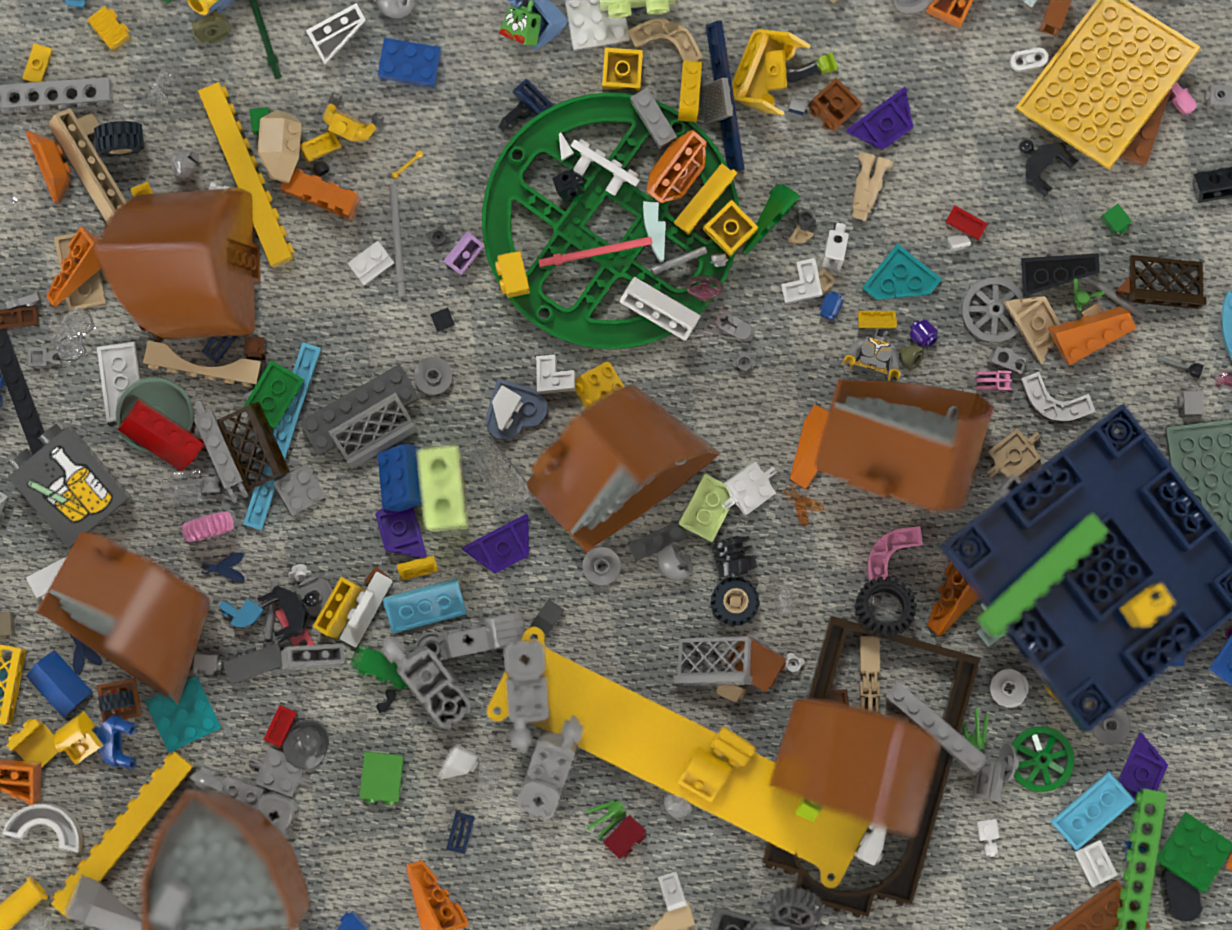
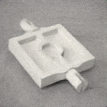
(749, 488)

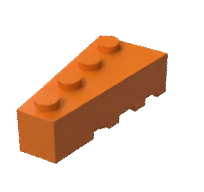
(322, 194)
(1084, 336)

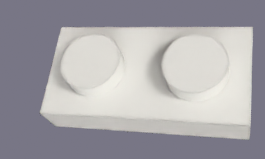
(672, 891)

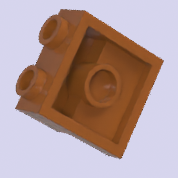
(834, 105)

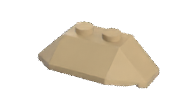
(279, 144)

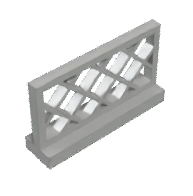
(380, 439)
(714, 678)

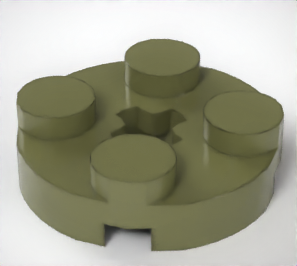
(202, 28)

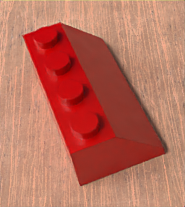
(161, 435)

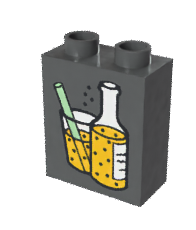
(67, 484)

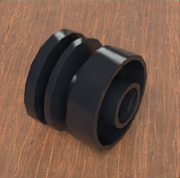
(734, 557)

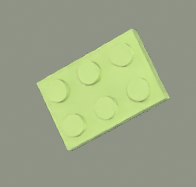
(705, 509)

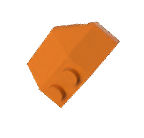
(51, 165)
(677, 168)

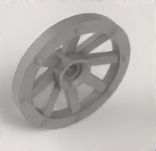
(989, 313)

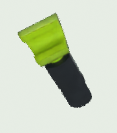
(825, 63)

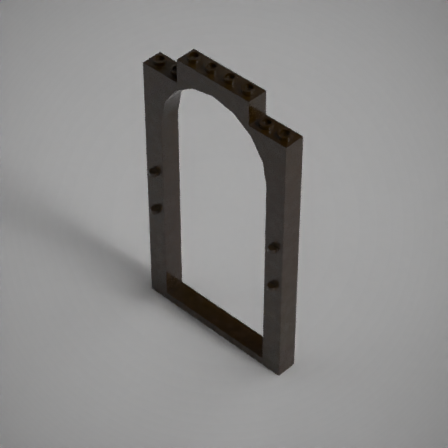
(903, 881)

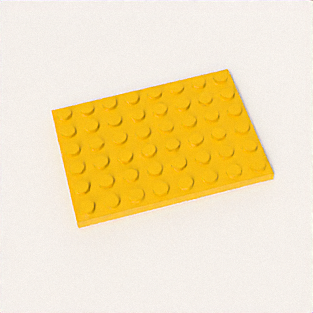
(1108, 79)

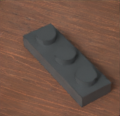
(657, 541)

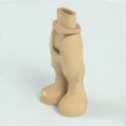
(866, 188)

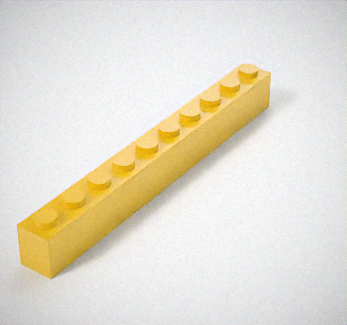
(245, 174)
(127, 826)

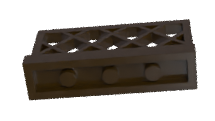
(1168, 297)
(267, 442)

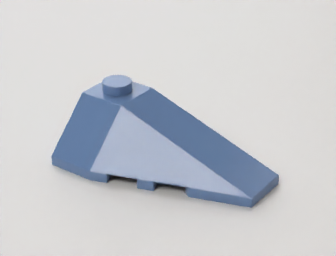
(551, 20)

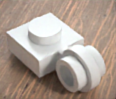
(987, 831)

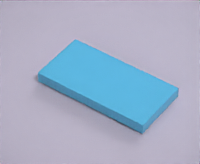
(424, 606)
(1093, 810)

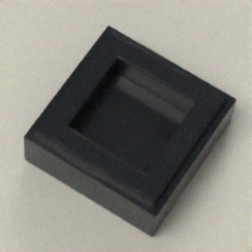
(442, 319)

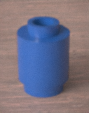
(831, 305)

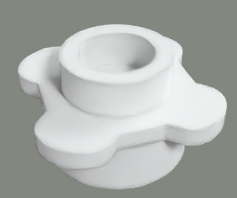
(299, 572)
(798, 663)

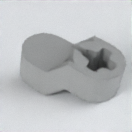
(728, 322)

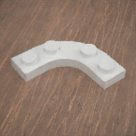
(1052, 408)

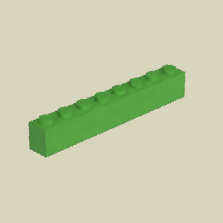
(1042, 575)

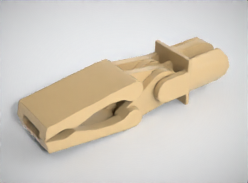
(869, 665)

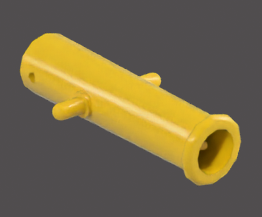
(21, 903)

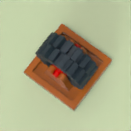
(119, 699)

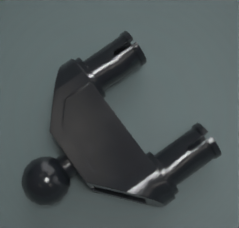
(1041, 159)
(293, 607)

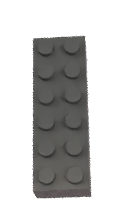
(321, 422)

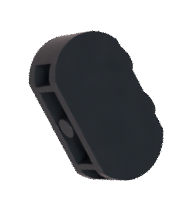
(1181, 899)

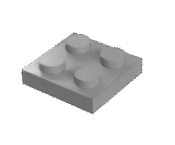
(298, 489)

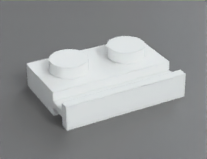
(371, 263)
(1095, 863)

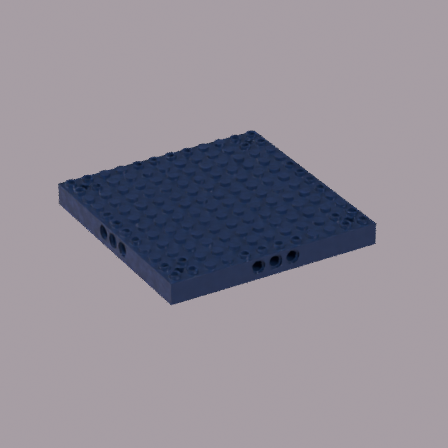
(1154, 537)

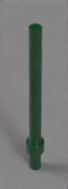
(272, 59)

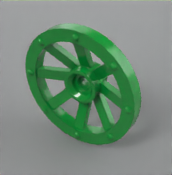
(1068, 751)

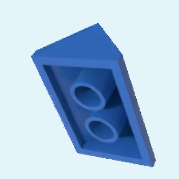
(58, 683)

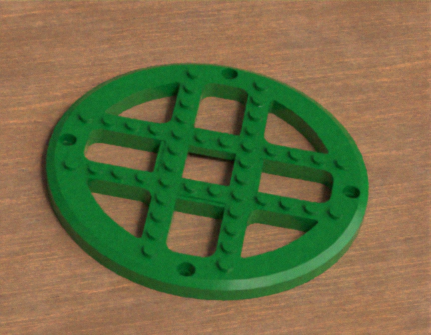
(569, 228)

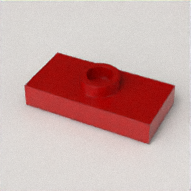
(966, 222)
(280, 726)

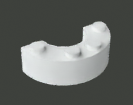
(52, 815)

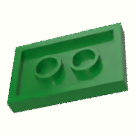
(275, 392)

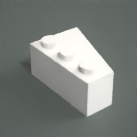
(335, 31)

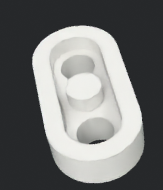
(1028, 59)

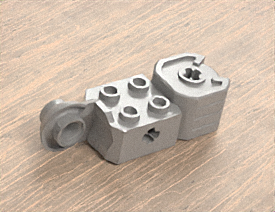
(495, 635)
(428, 682)
(525, 689)
(549, 770)
(251, 795)

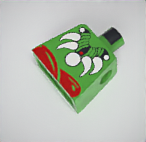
(522, 24)

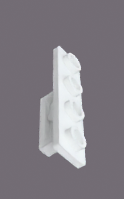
(366, 609)

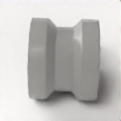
(211, 485)

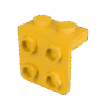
(597, 383)
(34, 742)

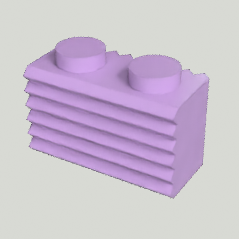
(464, 253)

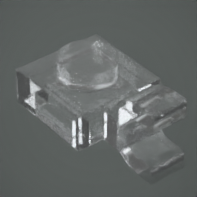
(884, 606)

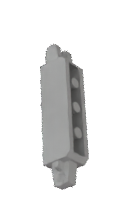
(218, 450)

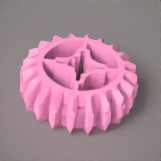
(207, 526)

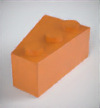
(950, 11)
(21, 779)

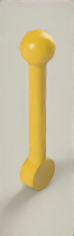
(419, 154)

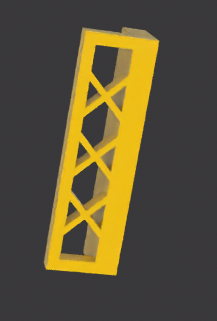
(705, 199)
(12, 682)

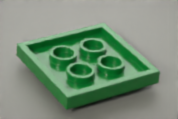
(1194, 852)

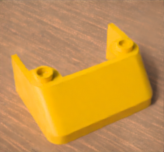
(750, 78)

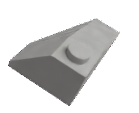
(99, 908)

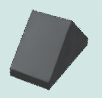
(547, 617)

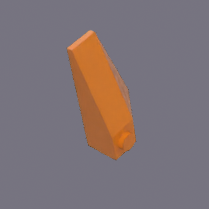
(808, 447)

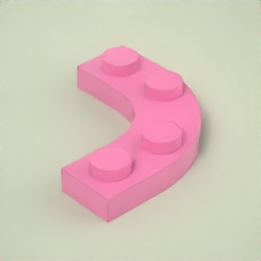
(887, 545)

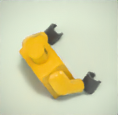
(347, 125)

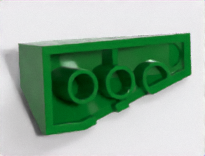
(777, 206)

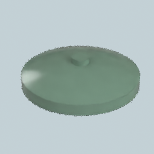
(162, 395)

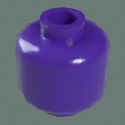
(923, 333)

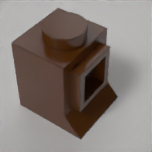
(255, 348)

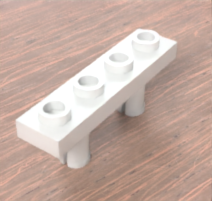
(614, 166)

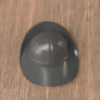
(306, 744)

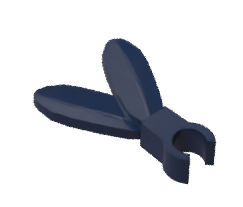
(224, 567)
(83, 650)

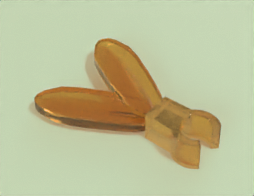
(802, 503)

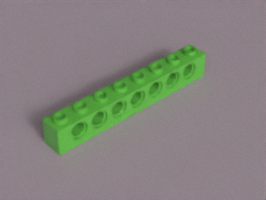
(1148, 858)

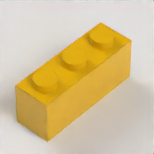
(690, 91)
(335, 611)

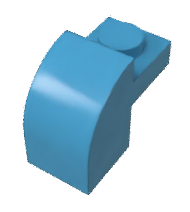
(246, 616)

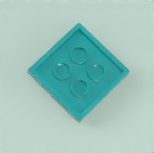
(184, 721)

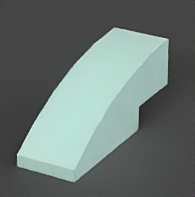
(654, 228)

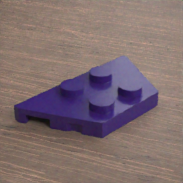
(885, 122)
(401, 532)
(502, 546)
(1143, 767)

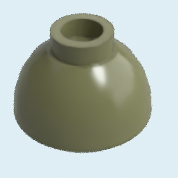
(911, 356)

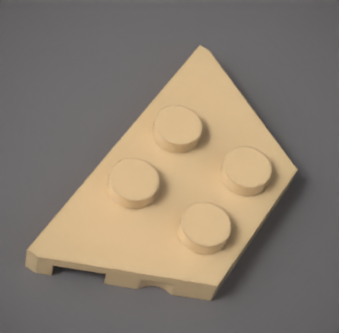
(1032, 318)

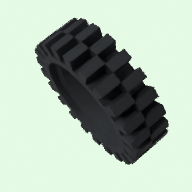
(875, 625)

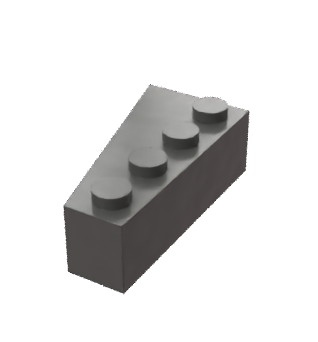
(730, 920)

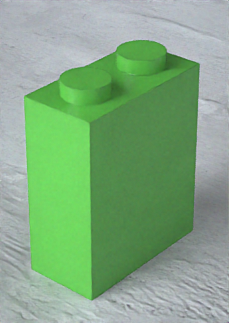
(381, 777)

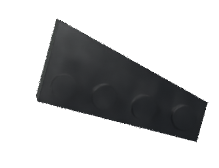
(1052, 271)

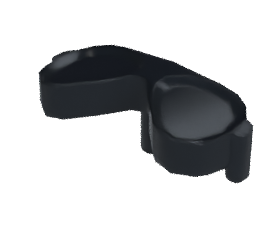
(390, 695)

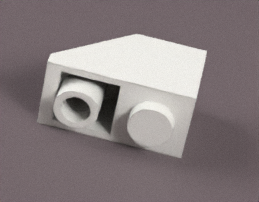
(505, 404)

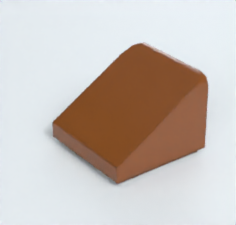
(1124, 289)

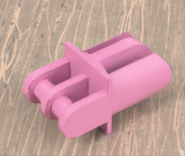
(1182, 99)
(995, 380)

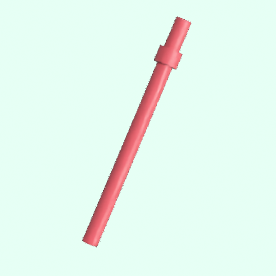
(559, 259)

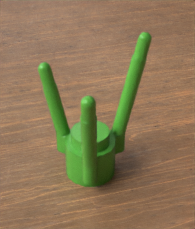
(1081, 297)
(977, 739)
(615, 811)

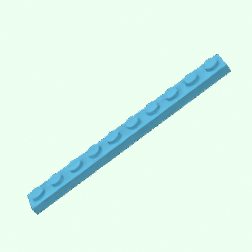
(283, 433)

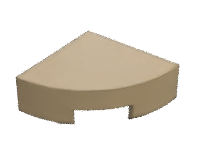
(800, 236)
(826, 280)

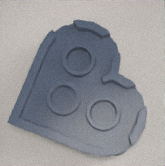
(531, 413)

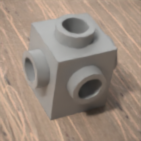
(1224, 99)

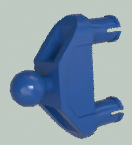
(111, 737)

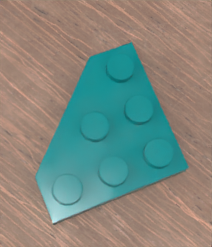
(901, 277)

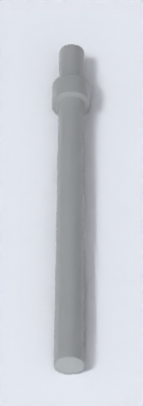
(400, 276)
(1108, 292)

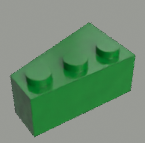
(375, 663)

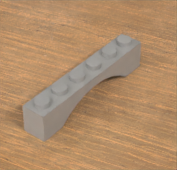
(925, 718)

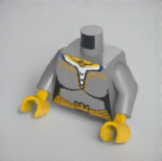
(874, 355)

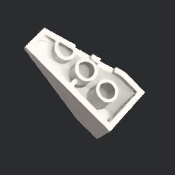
(458, 763)
(871, 845)

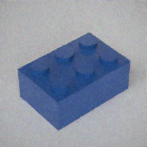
(409, 62)
(400, 478)

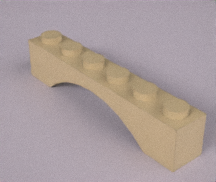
(162, 356)
(674, 920)

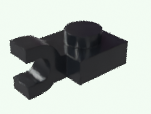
(510, 119)

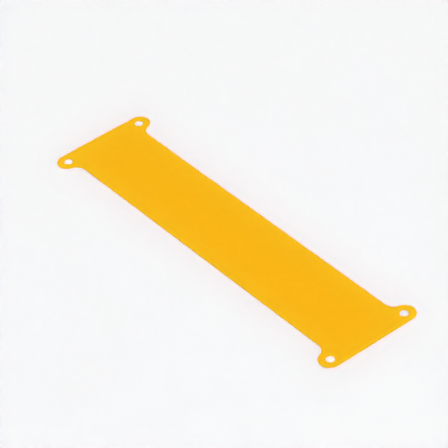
(658, 748)

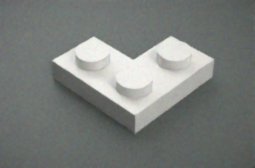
(808, 285)
(550, 380)

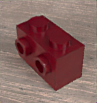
(625, 836)

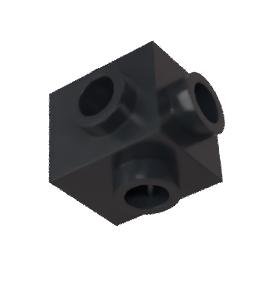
(568, 184)

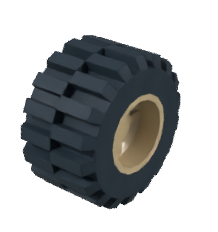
(119, 138)
(735, 601)

